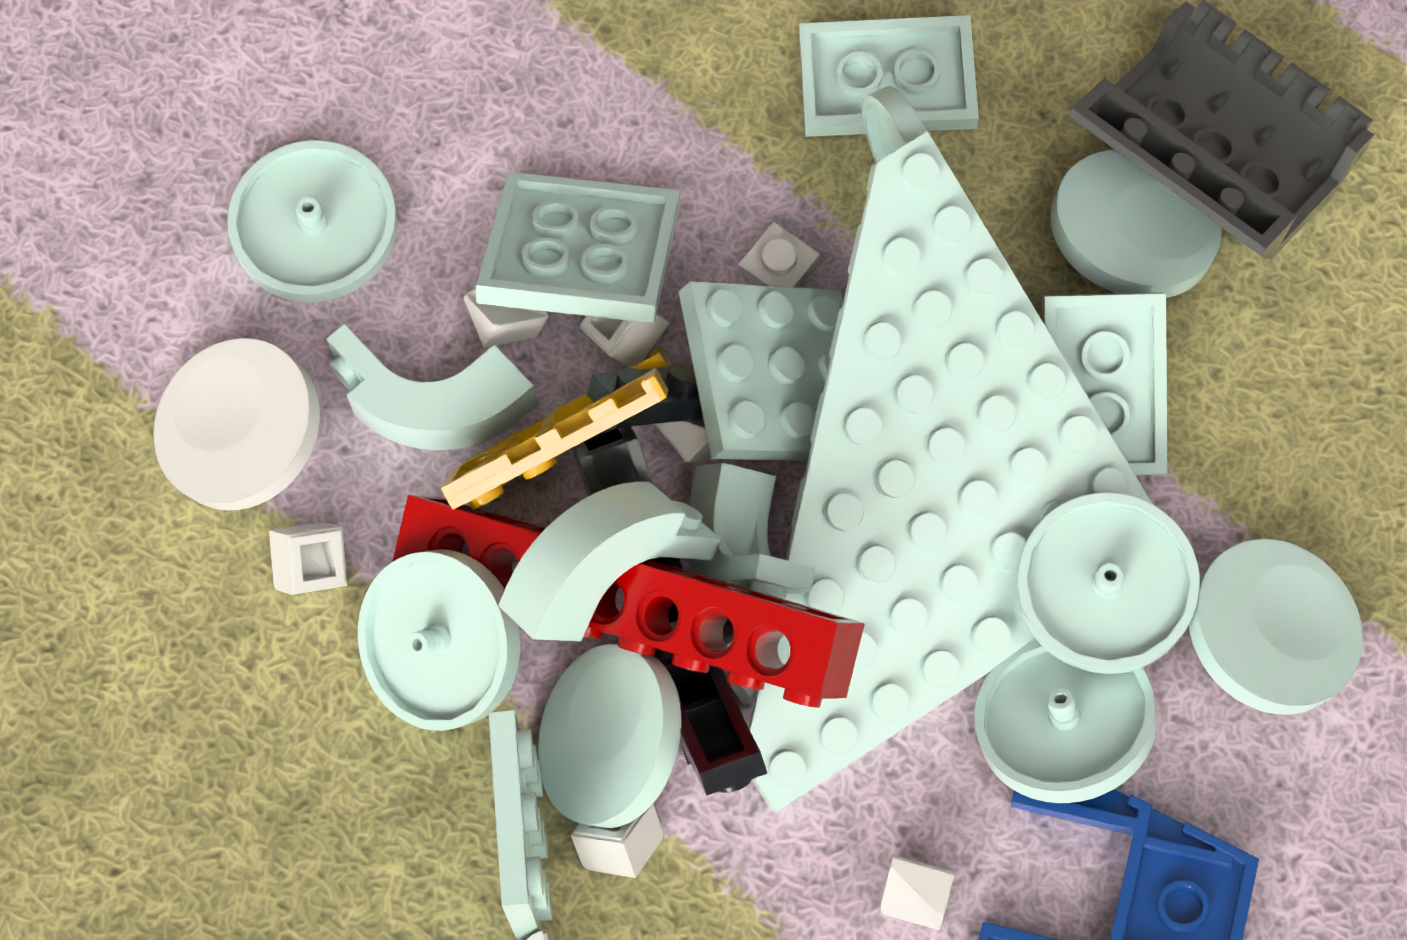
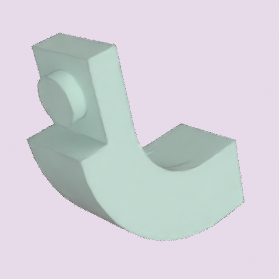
(437, 414)
(737, 509)
(590, 548)

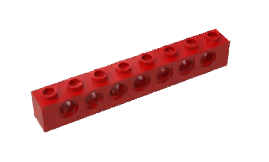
(820, 642)

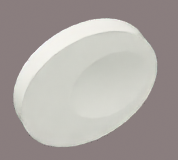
(236, 424)

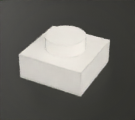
(778, 259)

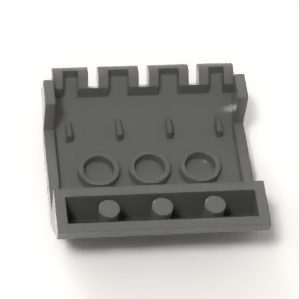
(1227, 131)

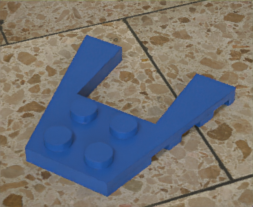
(1175, 876)

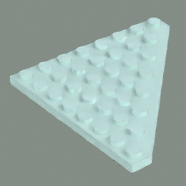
(926, 470)

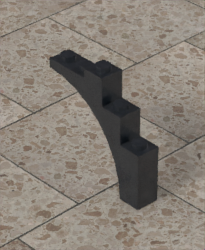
(712, 725)

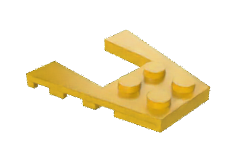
(564, 427)

